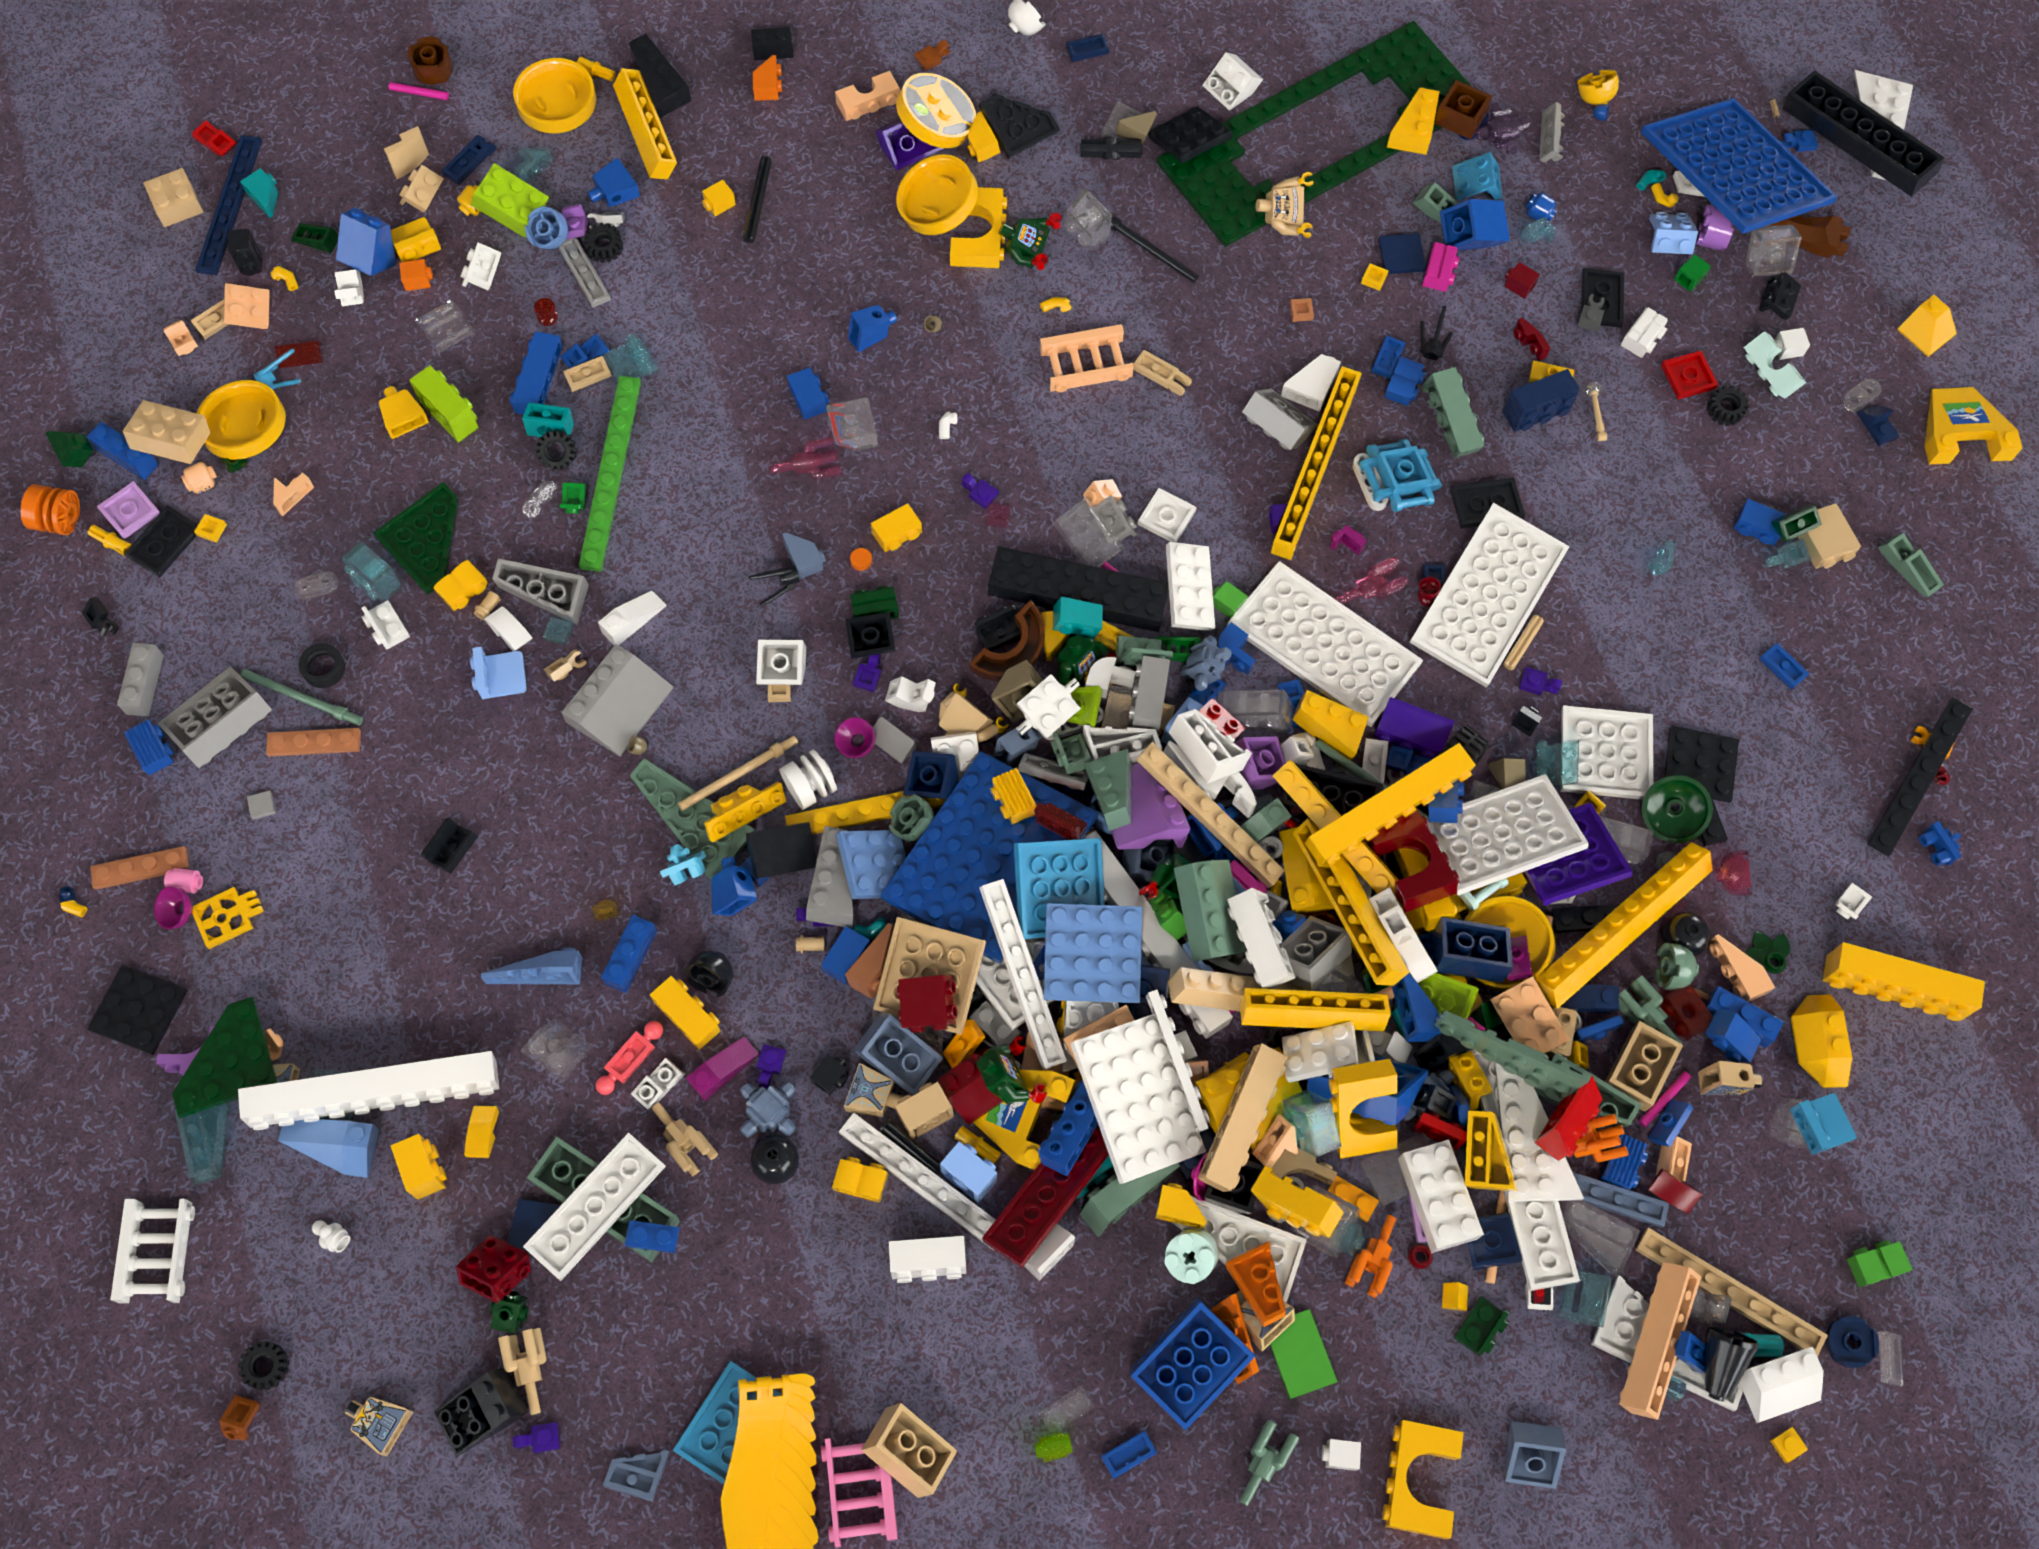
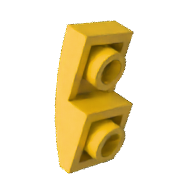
(480, 1131)

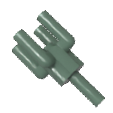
(1647, 1009)
(1266, 1460)

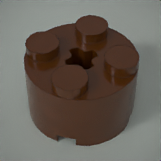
(430, 61)

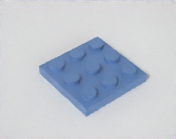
(870, 860)

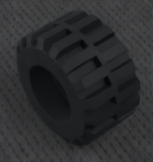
(1471, 741)

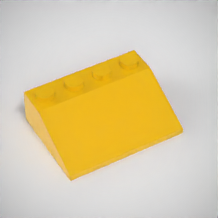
(1219, 1088)

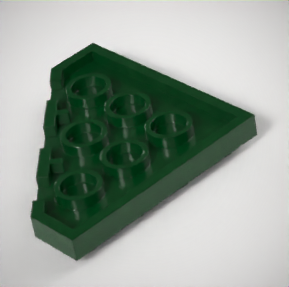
(423, 536)
(229, 1060)

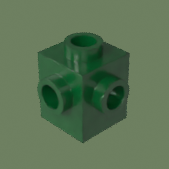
(509, 1312)

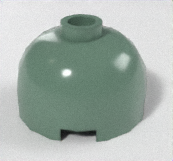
(911, 817)
(1676, 967)

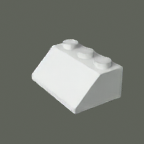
(1783, 1384)

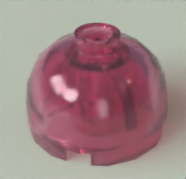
(1735, 873)

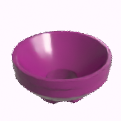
(847, 731)
(167, 907)

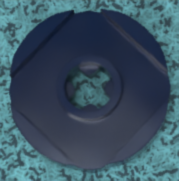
(1861, 1332)

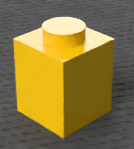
(718, 198)

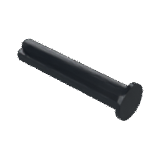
(910, 1146)

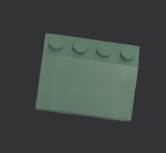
(1204, 905)

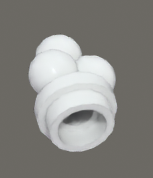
(331, 1236)

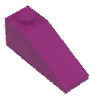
(721, 1068)

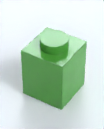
(1228, 599)

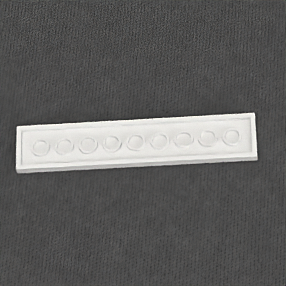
(1537, 1224)

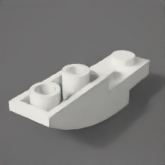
(1403, 935)

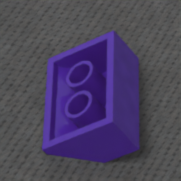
(902, 146)
(1413, 728)

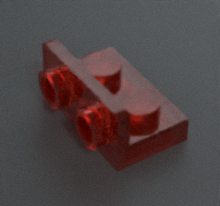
(1059, 821)

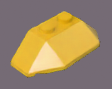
(1822, 1040)

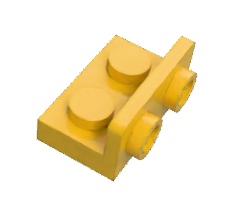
(1469, 1078)

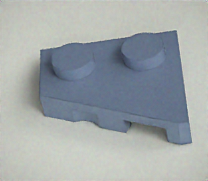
(637, 1475)

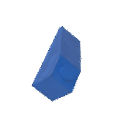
(1415, 1011)

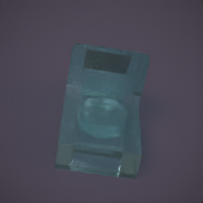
(534, 163)

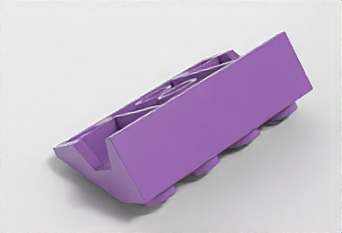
(1153, 814)

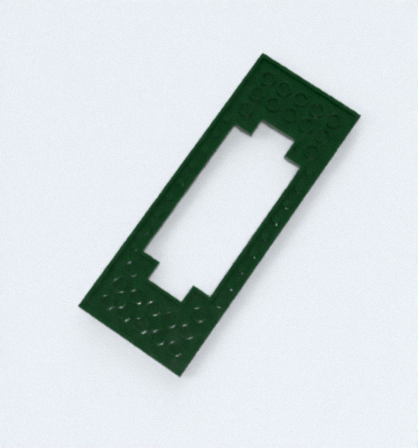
(1224, 195)

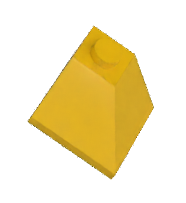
(1929, 326)

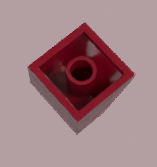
(968, 1091)

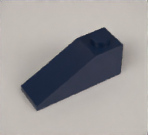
(1594, 999)

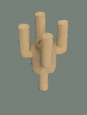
(683, 1140)
(525, 1364)

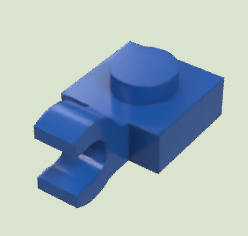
(1801, 140)

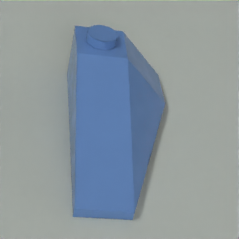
(549, 968)
(335, 1143)

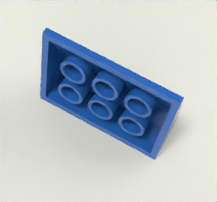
(1387, 1108)
(1191, 1363)

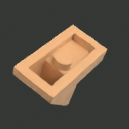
(289, 496)
(1278, 1137)

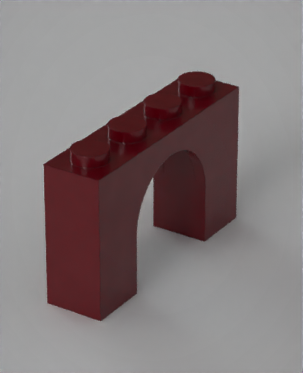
(1432, 883)

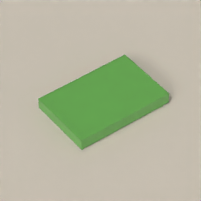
(1302, 1357)

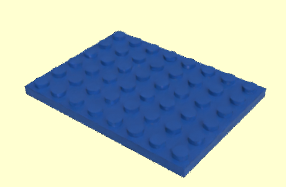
(1738, 165)
(970, 848)

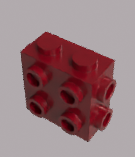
(927, 1003)
(493, 1268)

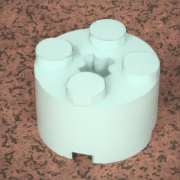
(1204, 1260)

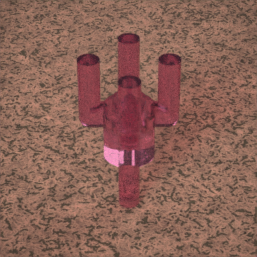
(810, 461)
(1375, 583)

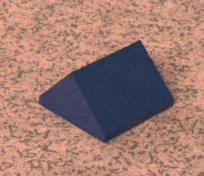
(931, 775)

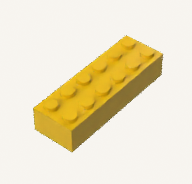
(1903, 982)

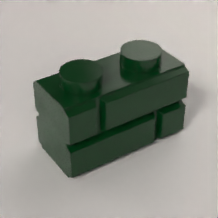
(874, 602)

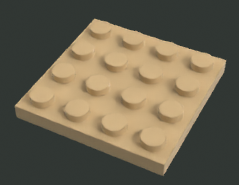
(930, 951)

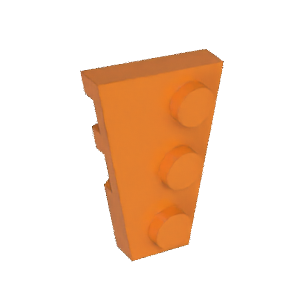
(1257, 1280)
(1230, 1313)

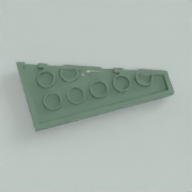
(688, 825)
(1515, 1058)

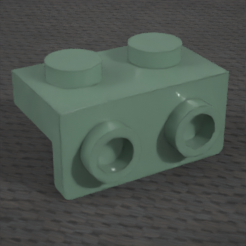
(1071, 752)

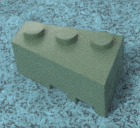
(1112, 787)

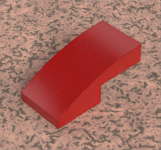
(213, 139)

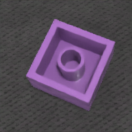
(1263, 763)

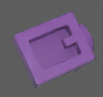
(576, 221)

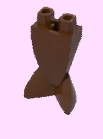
(1820, 234)

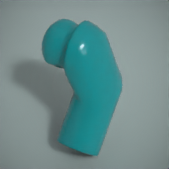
(1651, 177)
(872, 930)

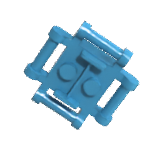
(1403, 473)

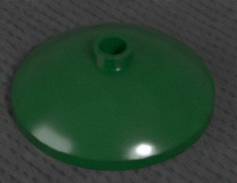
(1688, 820)

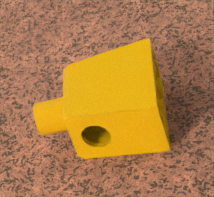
(401, 412)

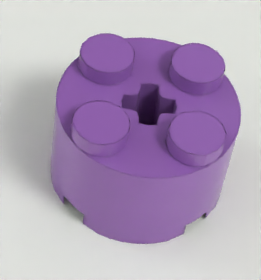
(1715, 230)

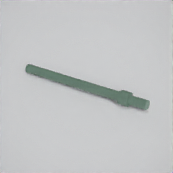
(339, 712)
(1352, 767)

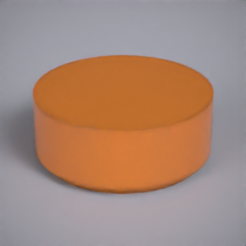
(861, 559)

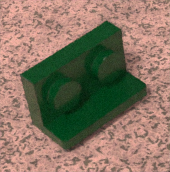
(1482, 1326)

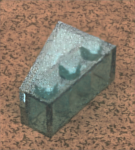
(204, 1142)

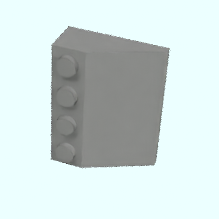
(616, 700)
(214, 717)

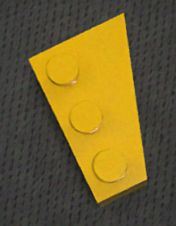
(1416, 124)
(1331, 723)
(1487, 1155)
(1296, 1205)

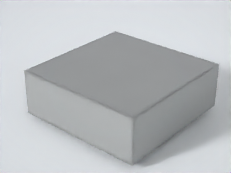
(261, 805)

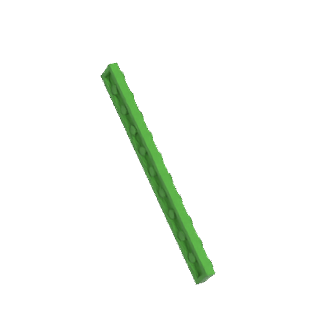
(610, 474)

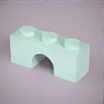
(1762, 352)

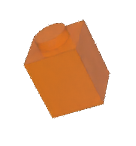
(415, 274)

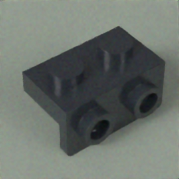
(1780, 295)
(997, 628)
(448, 845)

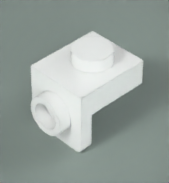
(1852, 901)

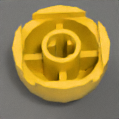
(1598, 88)

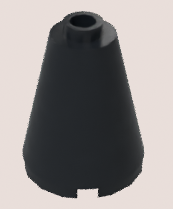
(1726, 1361)

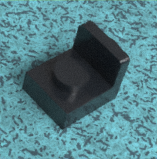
(1435, 1100)

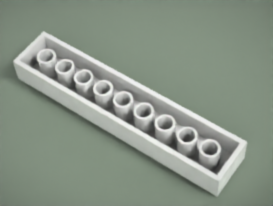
(368, 1090)

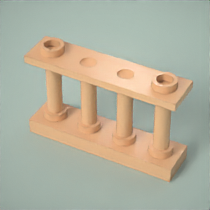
(1081, 340)

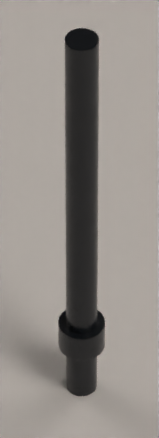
(1116, 224)

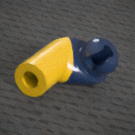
(69, 904)

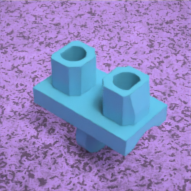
(676, 869)

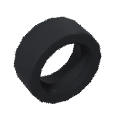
(331, 677)

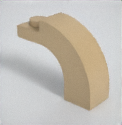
(1303, 1163)

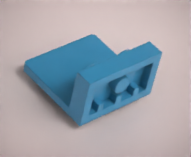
(1477, 176)
(1823, 1123)

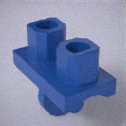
(1944, 842)

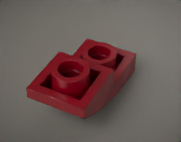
(1528, 334)
(1674, 1191)

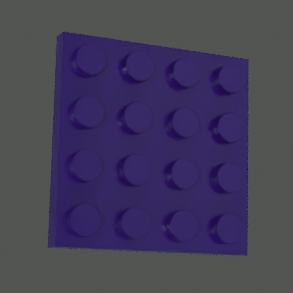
(1584, 870)

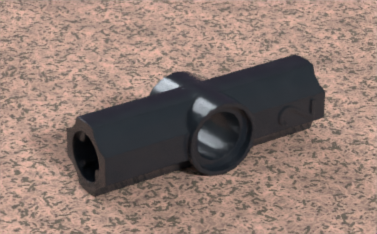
(1111, 148)

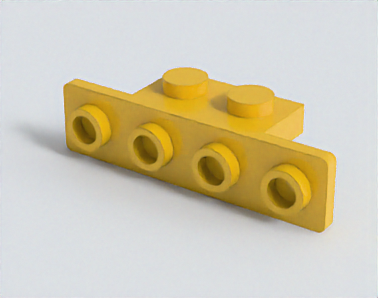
(741, 808)

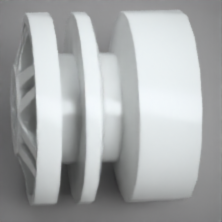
(809, 778)

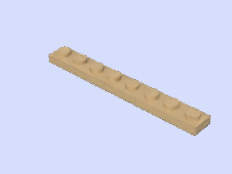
(1210, 815)
(1743, 1298)

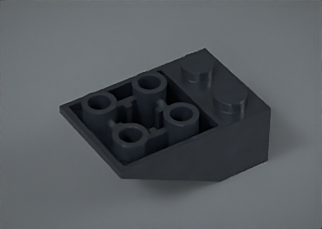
(481, 1410)

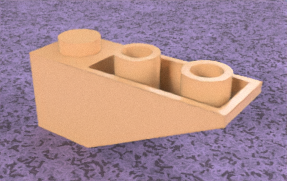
(1745, 974)

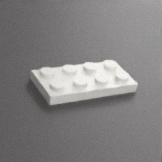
(1190, 586)

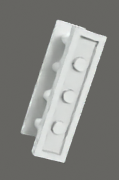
(131, 1237)

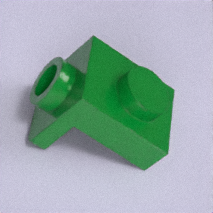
(573, 497)

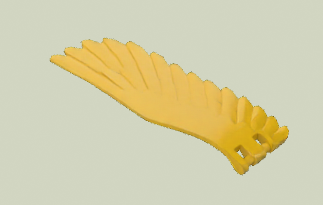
(769, 1471)

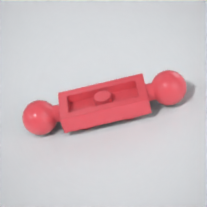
(629, 1057)

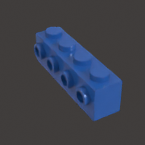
(1069, 1133)

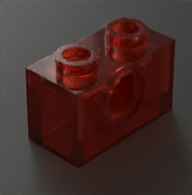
(1687, 999)

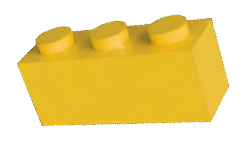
(686, 1012)

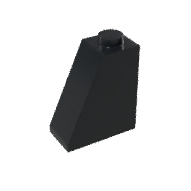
(1438, 1052)

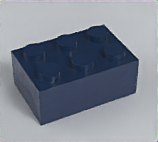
(1541, 400)
(1472, 949)

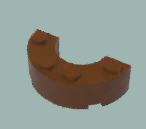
(994, 665)

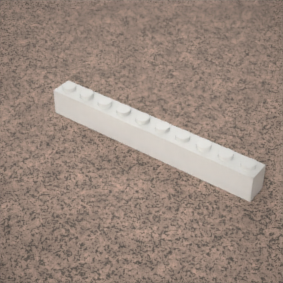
(1156, 943)

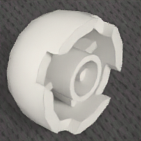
(1024, 18)

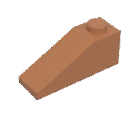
(868, 969)

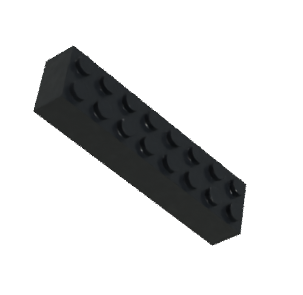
(1863, 133)
(1045, 579)

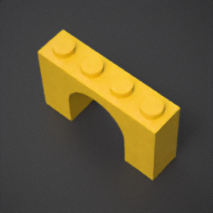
(985, 250)
(1349, 1088)
(1403, 1509)

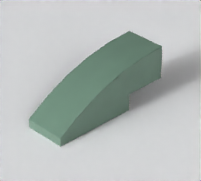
(1911, 564)

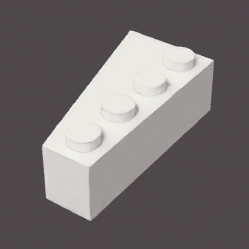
(1260, 938)

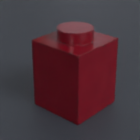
(1521, 279)

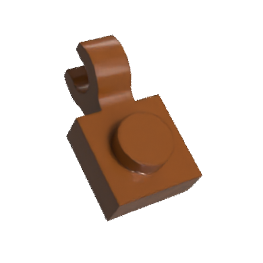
(931, 57)

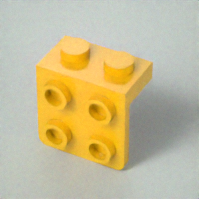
(414, 240)

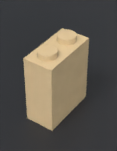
(1831, 540)

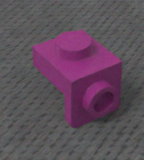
(1352, 539)

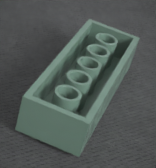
(565, 1168)

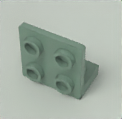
(1132, 649)

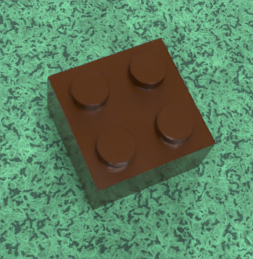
(1463, 109)

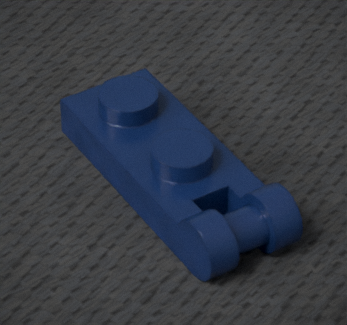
(468, 159)

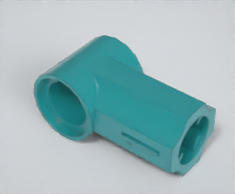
(1769, 1345)

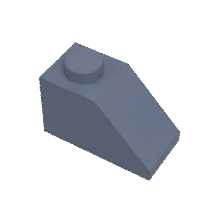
(803, 555)

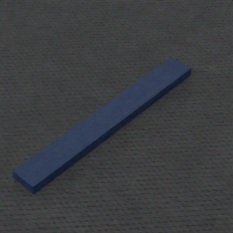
(228, 205)

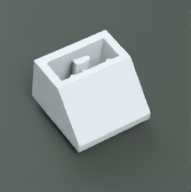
(1232, 81)

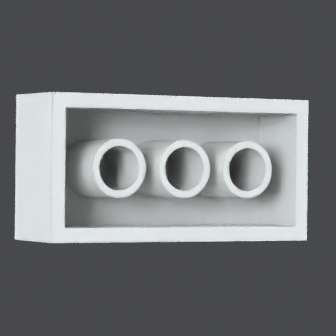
(1440, 1196)

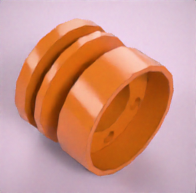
(50, 509)

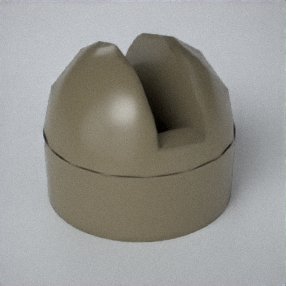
(930, 327)
(637, 745)

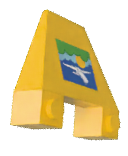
(1966, 416)
(1013, 1124)

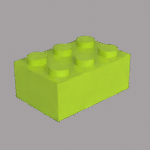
(507, 199)
(444, 403)

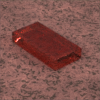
(304, 354)

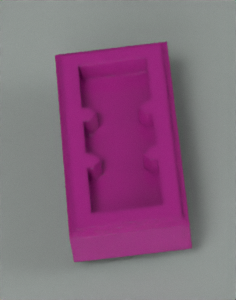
(1520, 959)

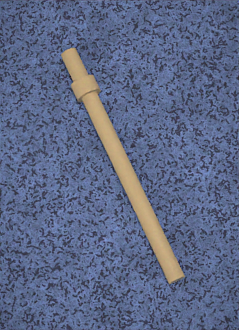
(774, 751)

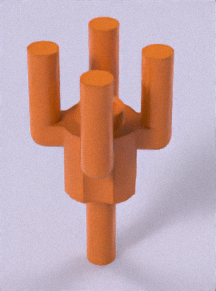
(1596, 1140)
(1374, 1260)

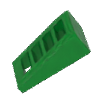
(1179, 641)

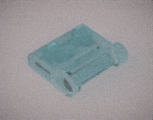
(1592, 1302)

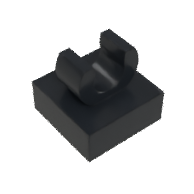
(1527, 720)

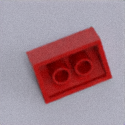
(1570, 1121)

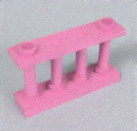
(883, 1499)

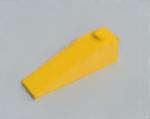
(1302, 883)

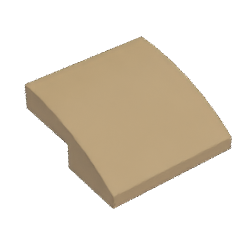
(407, 153)

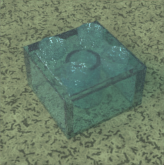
(371, 573)
(1313, 1122)

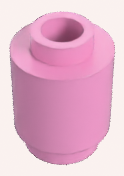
(186, 879)

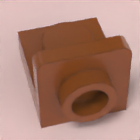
(238, 1418)

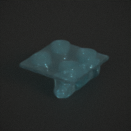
(631, 359)
(1558, 762)

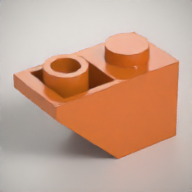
(766, 80)

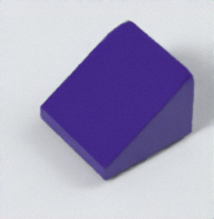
(1275, 516)

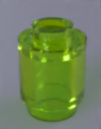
(1053, 1446)

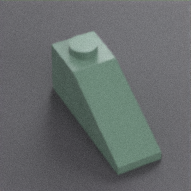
(1433, 200)
(1266, 821)

